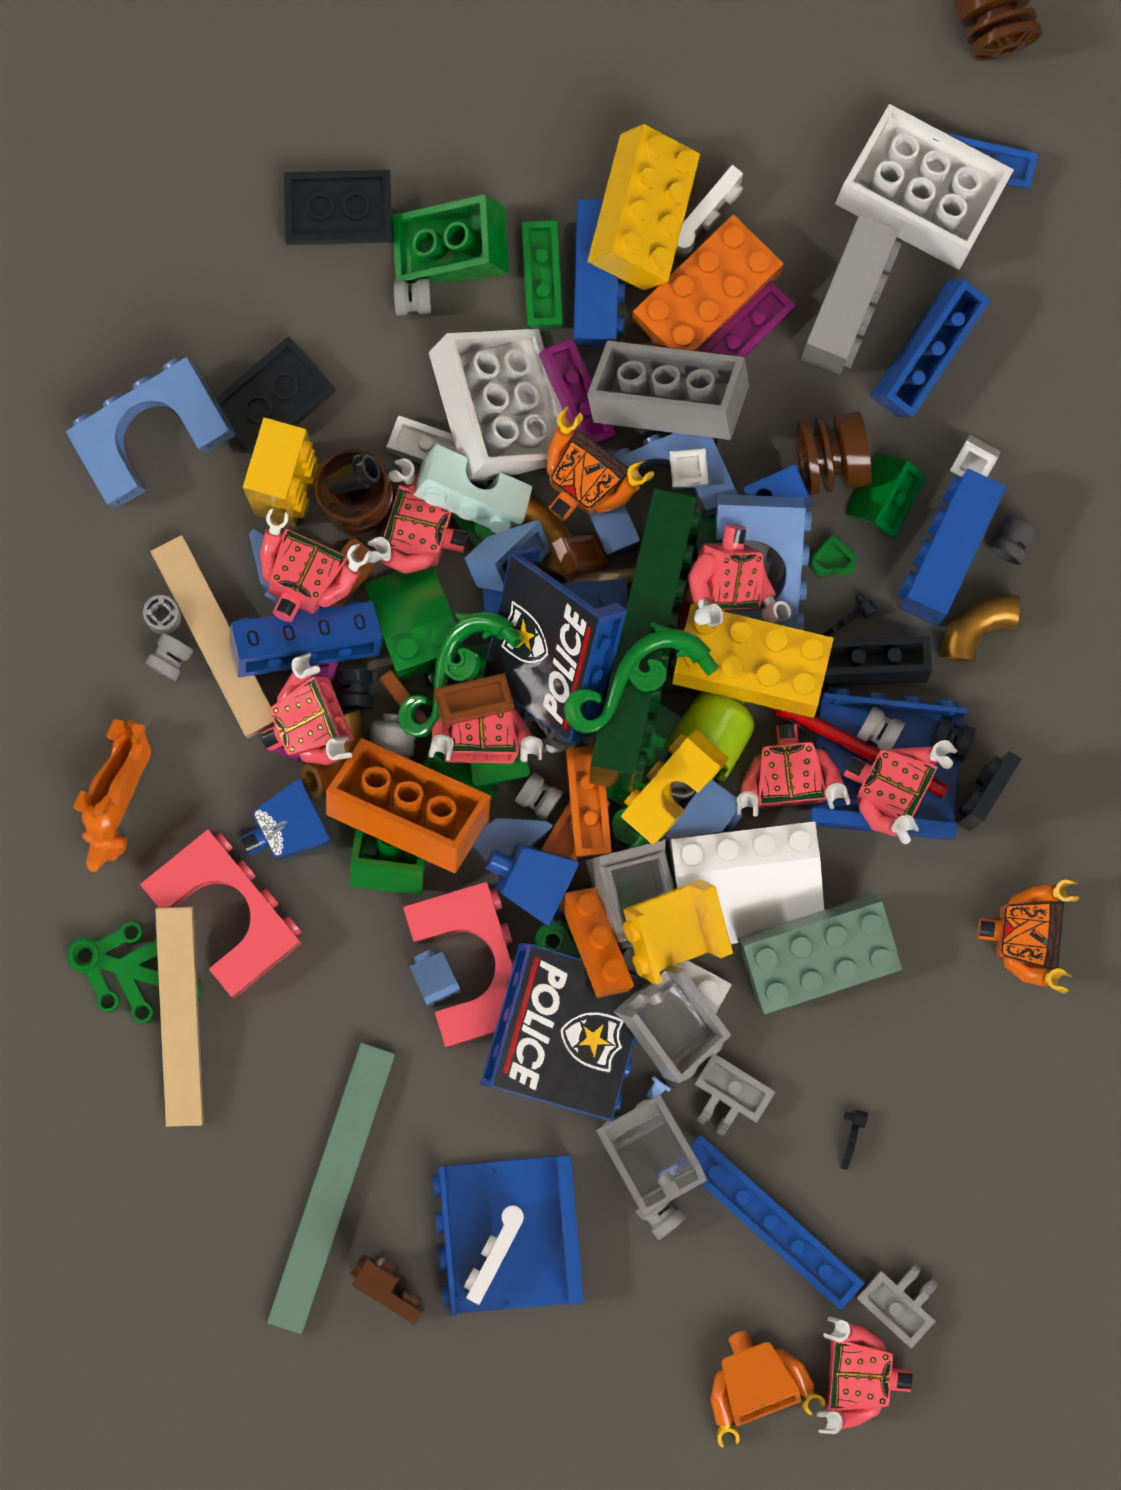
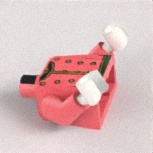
(415, 528)
(304, 571)
(731, 578)
(308, 718)
(486, 740)
(790, 775)
(896, 785)
(859, 1377)

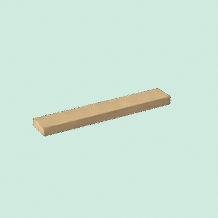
(212, 634)
(179, 1016)

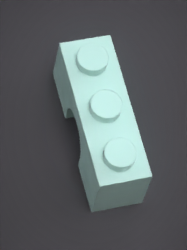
(445, 484)

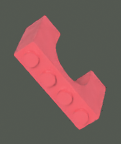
(208, 863)
(471, 912)

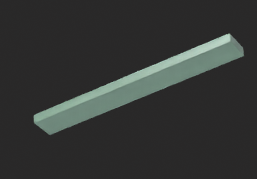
(331, 1188)

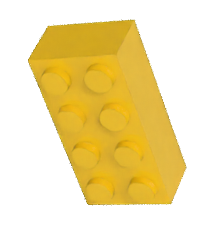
(644, 207)
(280, 472)
(759, 663)

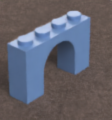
(101, 436)
(780, 525)
(616, 528)

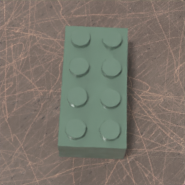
(819, 953)

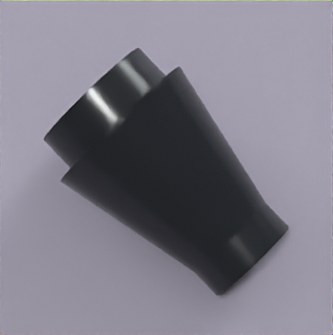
(355, 474)

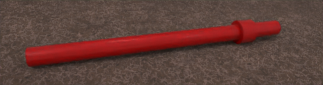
(848, 741)

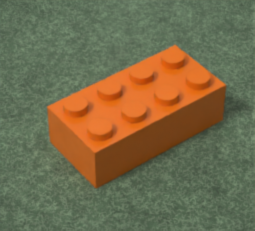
(708, 289)
(408, 805)

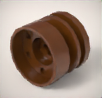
(997, 26)
(833, 453)
(339, 508)

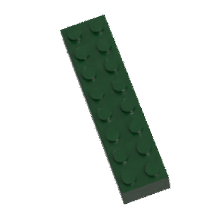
(653, 598)

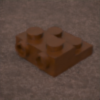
(378, 1281)

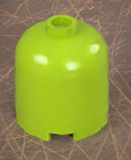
(722, 722)

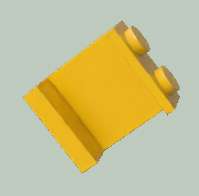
(676, 928)

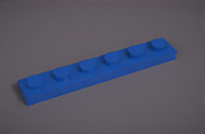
(775, 1226)

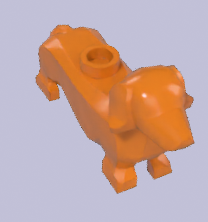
(112, 792)

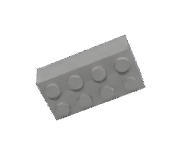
(853, 287)
(668, 390)

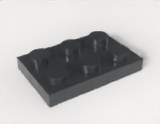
(338, 207)
(278, 387)
(992, 782)

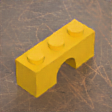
(653, 808)

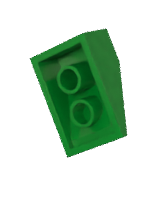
(451, 241)
(412, 619)
(384, 866)

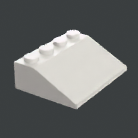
(924, 186)
(497, 400)
(758, 874)

